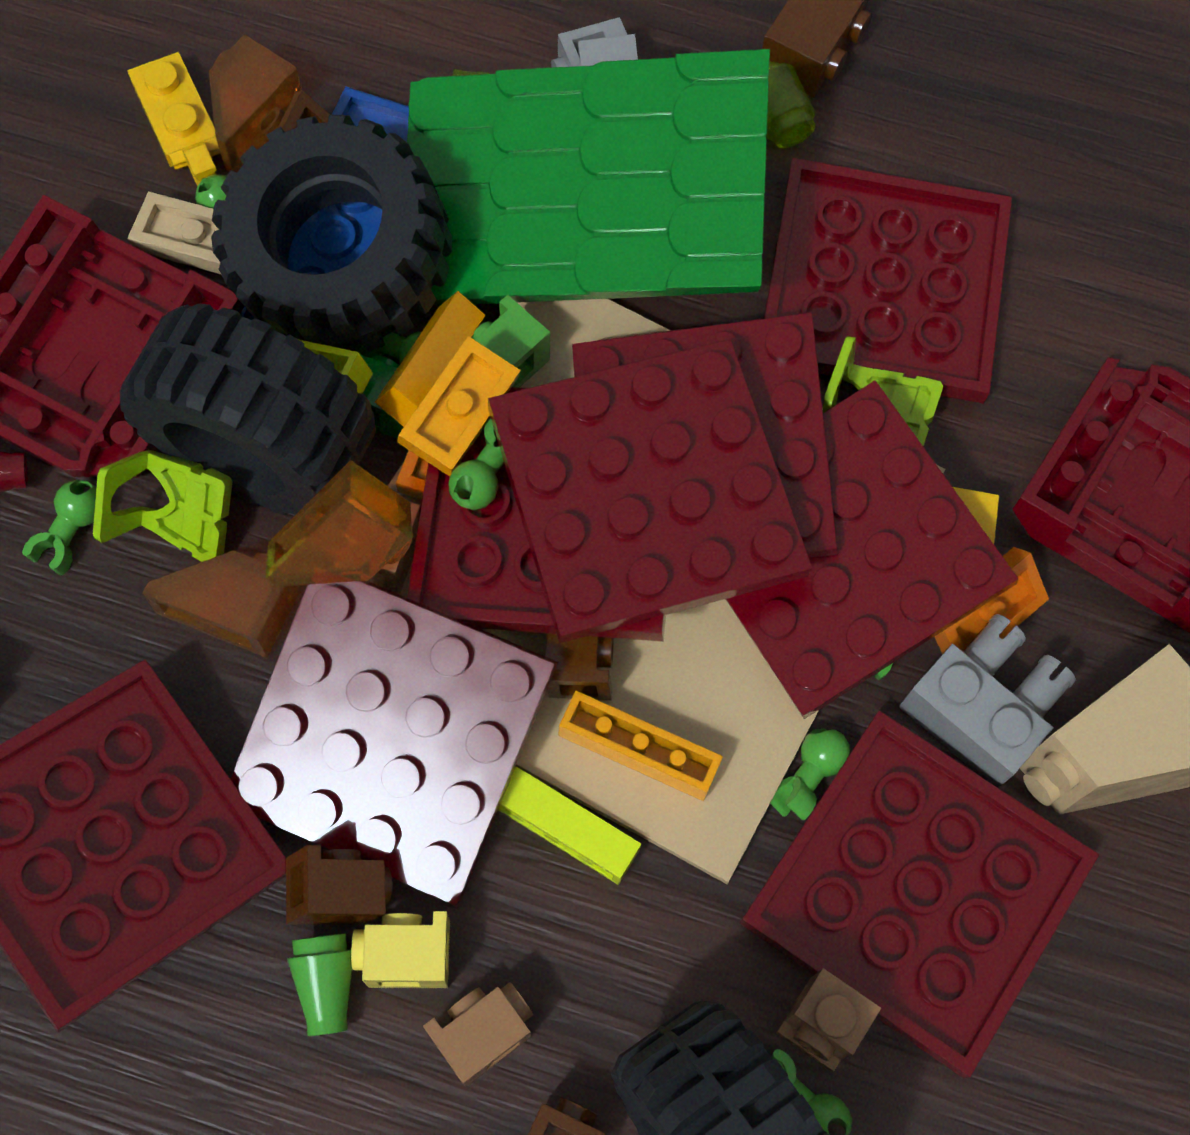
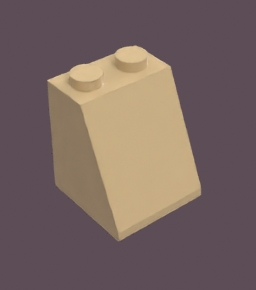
(1120, 745)

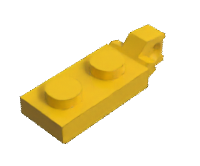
(176, 114)

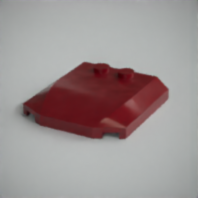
(72, 330)
(1120, 487)

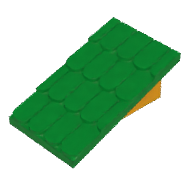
(599, 177)

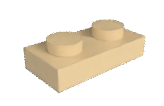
(175, 231)

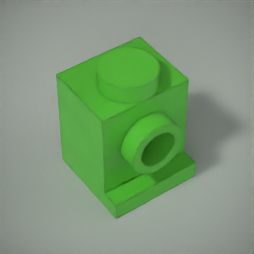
(517, 339)

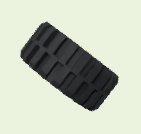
(295, 179)
(246, 405)
(709, 1079)

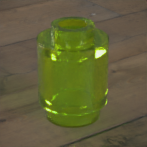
(789, 107)

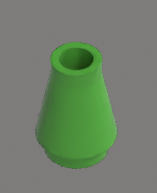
(322, 980)

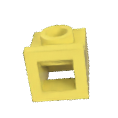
(403, 952)

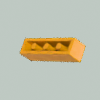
(429, 357)
(639, 745)

